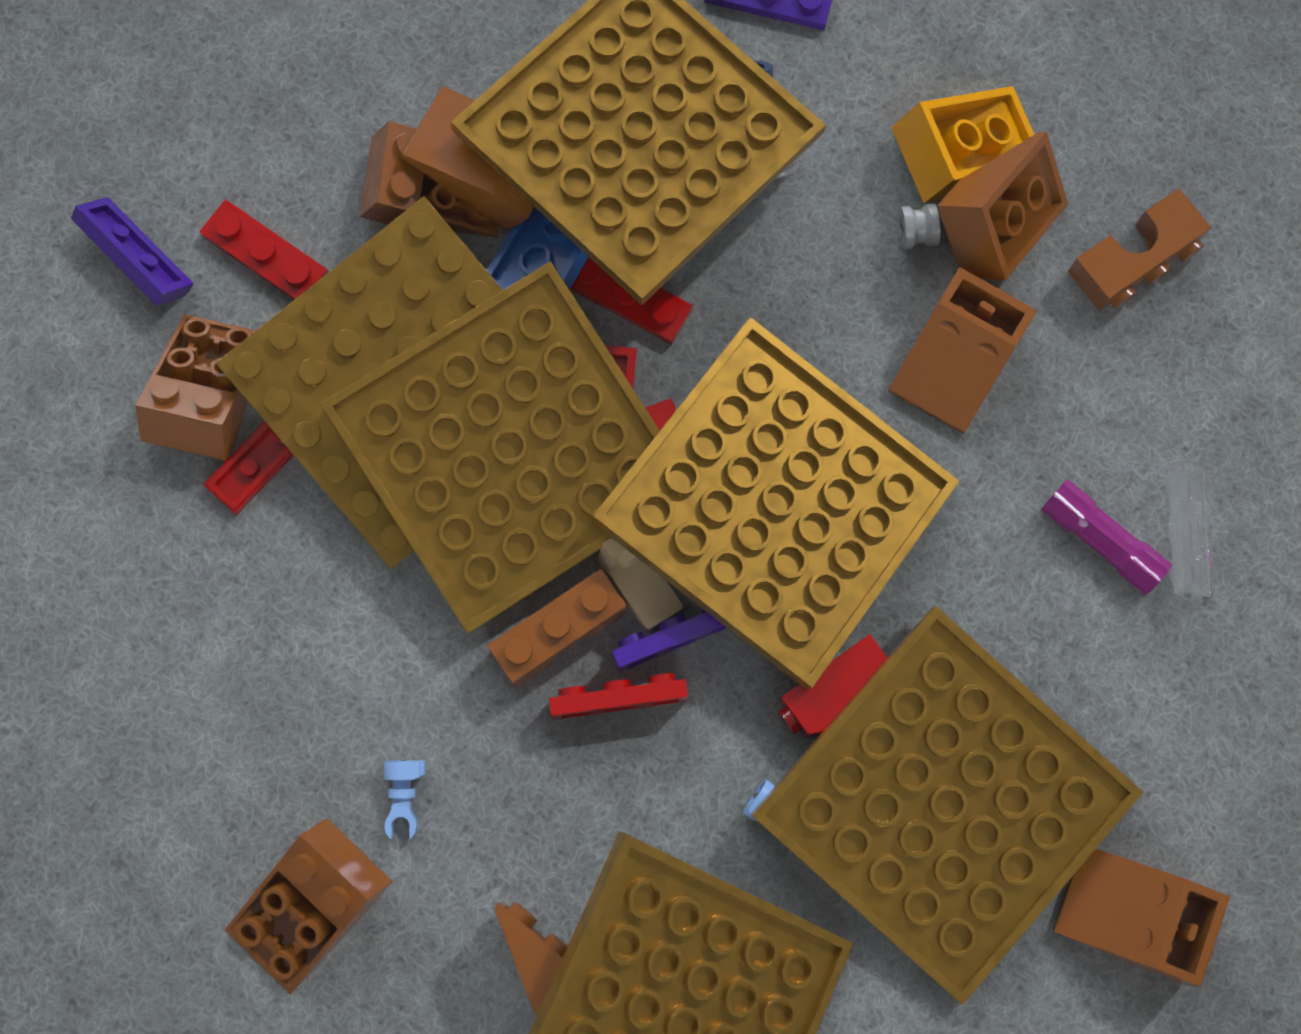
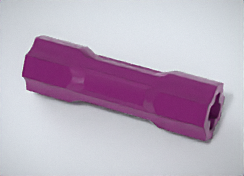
(1131, 557)

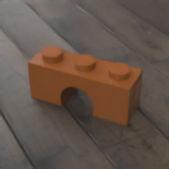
(1171, 231)
(556, 627)

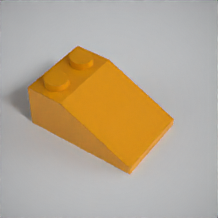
(957, 136)

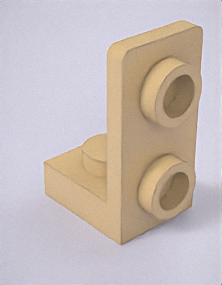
(640, 586)

